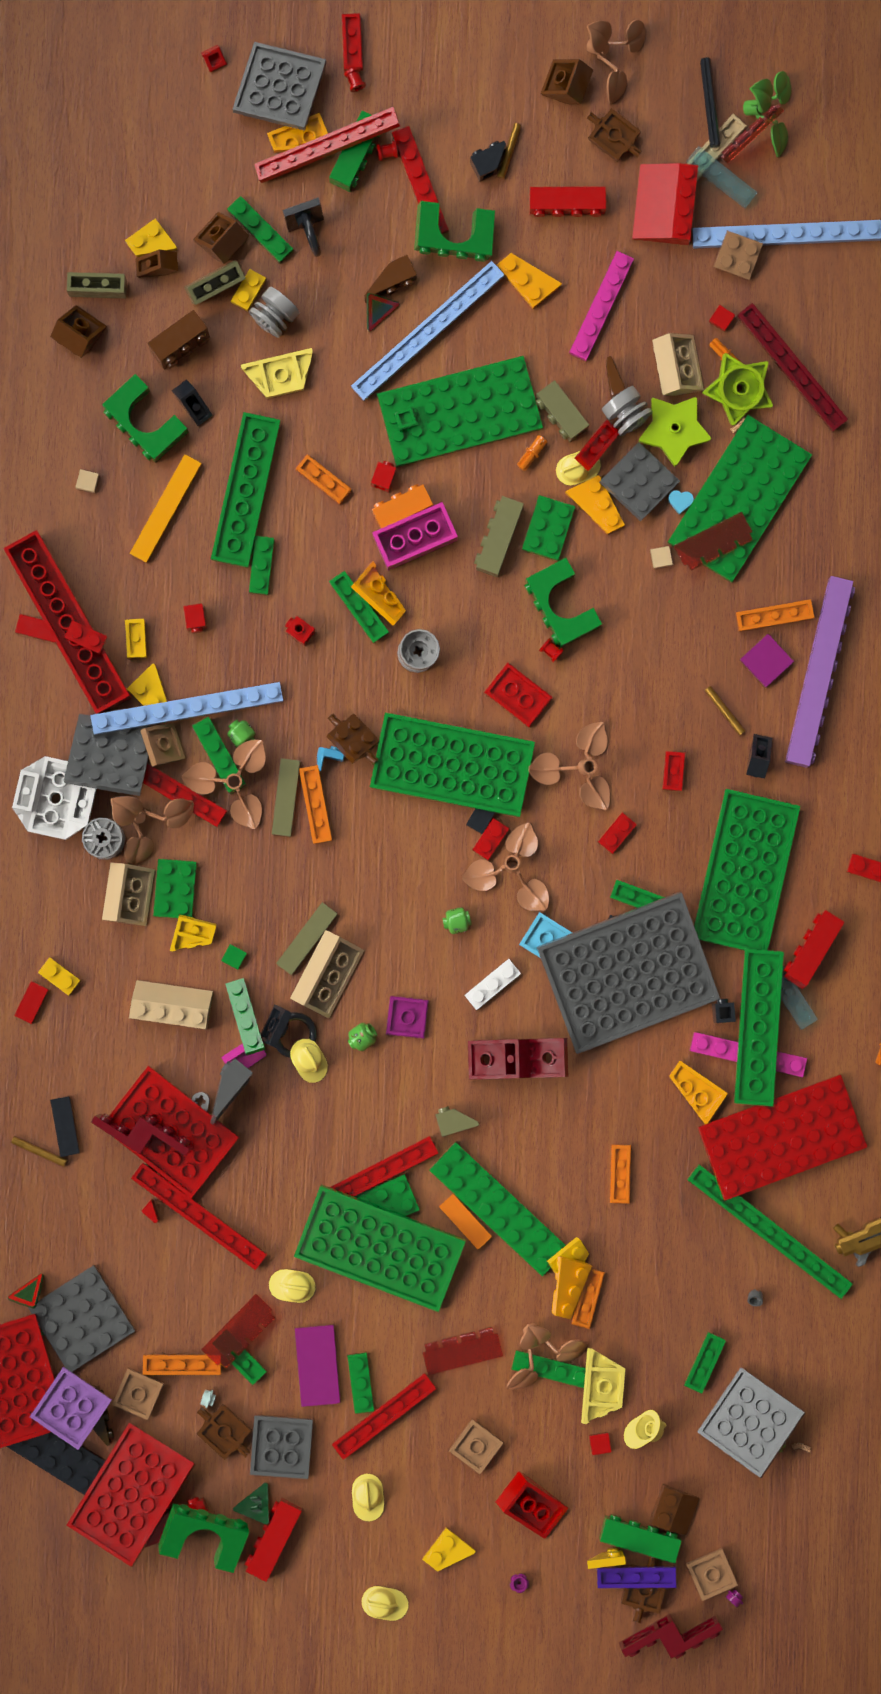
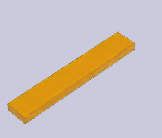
(165, 508)

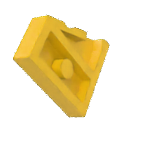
(149, 239)
(148, 687)
(192, 932)
(447, 1550)
(610, 1558)

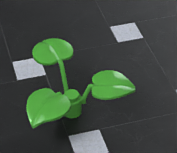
(763, 93)

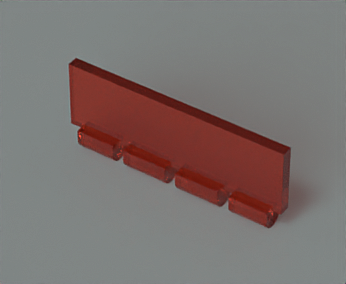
(748, 136)
(710, 540)
(239, 1327)
(461, 1354)

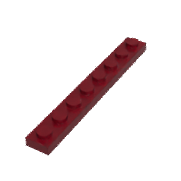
(792, 367)

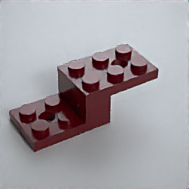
(518, 1058)
(142, 1133)
(672, 1639)

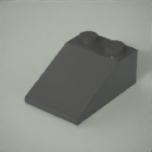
(232, 1081)

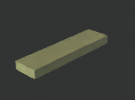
(285, 797)
(306, 938)

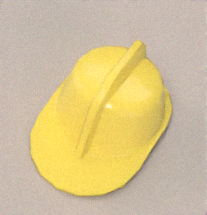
(572, 472)
(309, 1060)
(292, 1285)
(644, 1429)
(368, 1497)
(384, 1603)

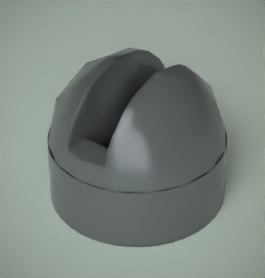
(755, 1294)

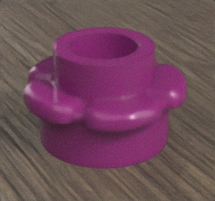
(524, 1583)
(735, 1598)

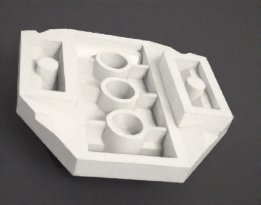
(34, 804)

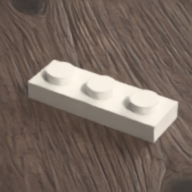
(492, 984)

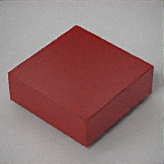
(722, 318)
(600, 1443)

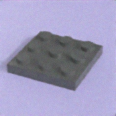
(639, 481)
(281, 1446)

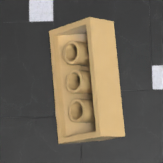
(327, 974)
(171, 1004)

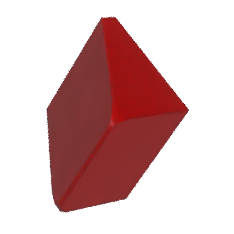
(213, 58)
(150, 1211)

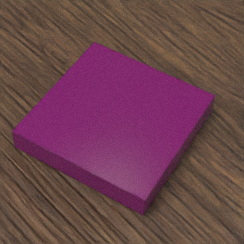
(766, 660)
(407, 1017)

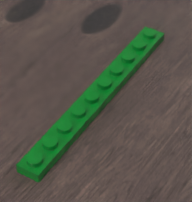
(772, 1233)

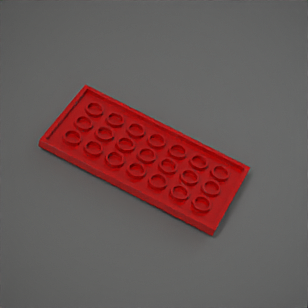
(782, 1139)

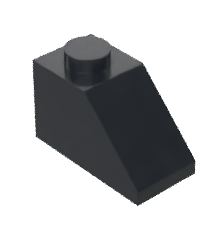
(192, 402)
(759, 756)

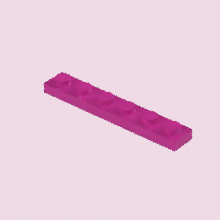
(601, 306)
(728, 1050)

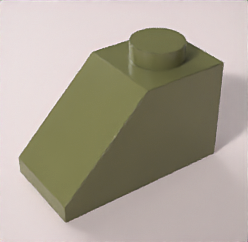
(453, 1121)

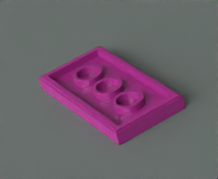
(317, 1365)

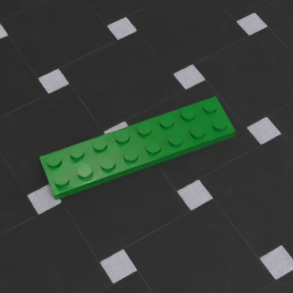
(245, 490)
(758, 1027)
(497, 1208)

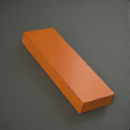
(323, 479)
(620, 1174)
(465, 1221)
(588, 1299)

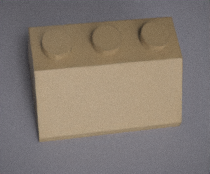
(677, 364)
(128, 894)

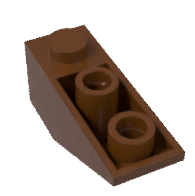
(395, 275)

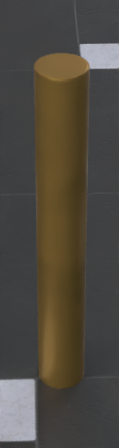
(509, 150)
(724, 710)
(39, 1151)

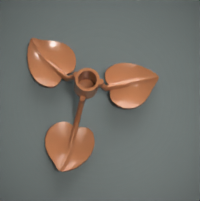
(598, 44)
(594, 741)
(249, 756)
(130, 809)
(523, 842)
(534, 1337)

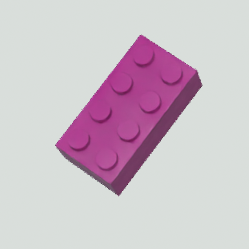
(415, 536)

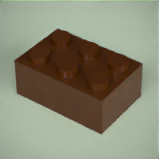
(179, 340)

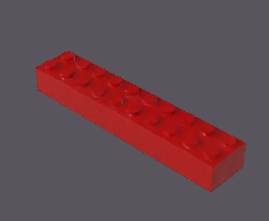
(58, 608)

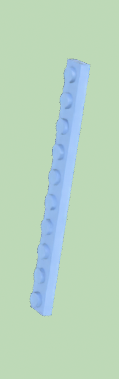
(792, 233)
(427, 331)
(186, 708)

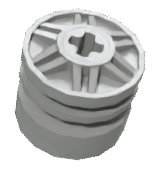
(277, 308)
(627, 411)
(423, 641)
(107, 849)

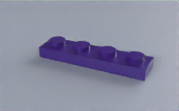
(636, 1577)

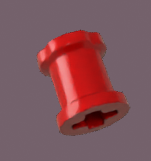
(355, 79)
(387, 150)
(551, 650)

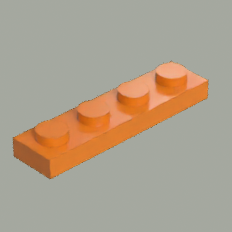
(774, 615)
(315, 804)
(179, 1365)

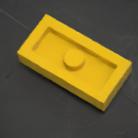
(248, 290)
(135, 638)
(59, 976)

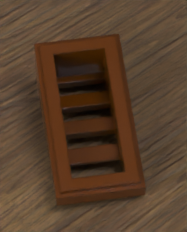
(614, 379)

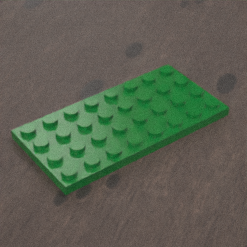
(461, 411)
(747, 479)
(452, 764)
(745, 871)
(379, 1248)

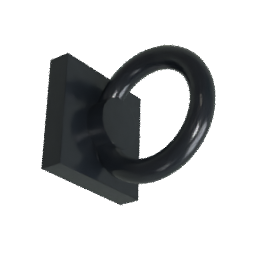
(304, 217)
(277, 1026)

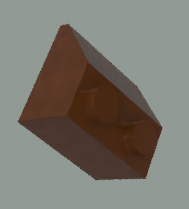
(567, 81)
(221, 237)
(77, 331)
(673, 1510)

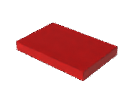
(518, 695)

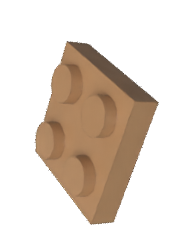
(738, 255)
(162, 744)
(137, 1393)
(476, 1446)
(711, 1574)

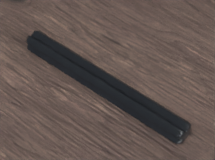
(710, 103)

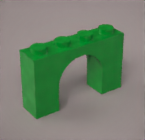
(430, 240)
(154, 443)
(564, 629)
(185, 1520)

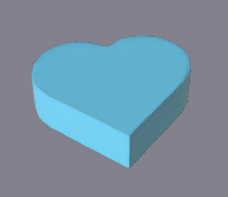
(680, 501)

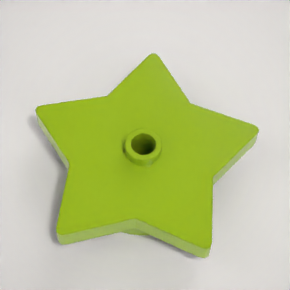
(751, 379)
(674, 442)

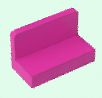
(240, 1055)

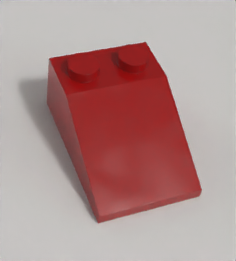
(531, 1505)

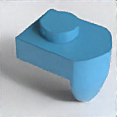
(332, 753)

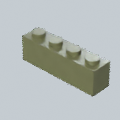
(499, 536)

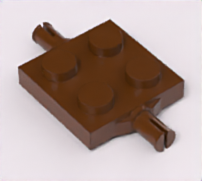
(614, 135)
(353, 738)
(223, 1431)
(643, 1598)

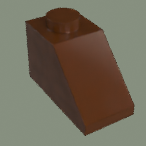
(157, 264)

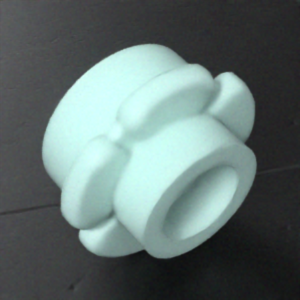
(207, 1398)

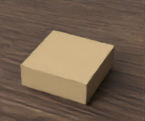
(87, 481)
(661, 557)

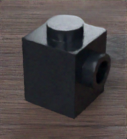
(723, 1011)

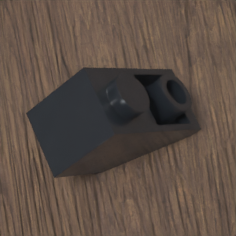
(487, 162)

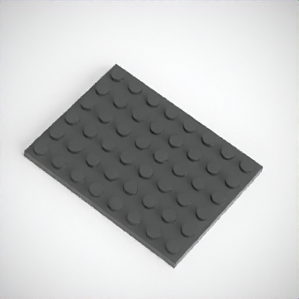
(628, 972)

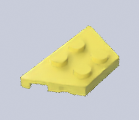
(281, 373)
(602, 1386)

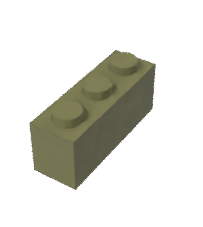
(214, 282)
(96, 285)
(561, 411)

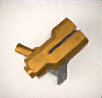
(859, 1242)

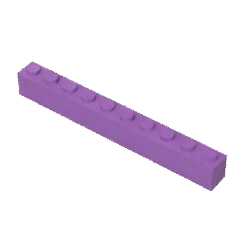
(819, 672)

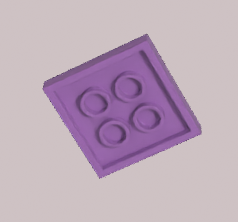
(70, 1408)

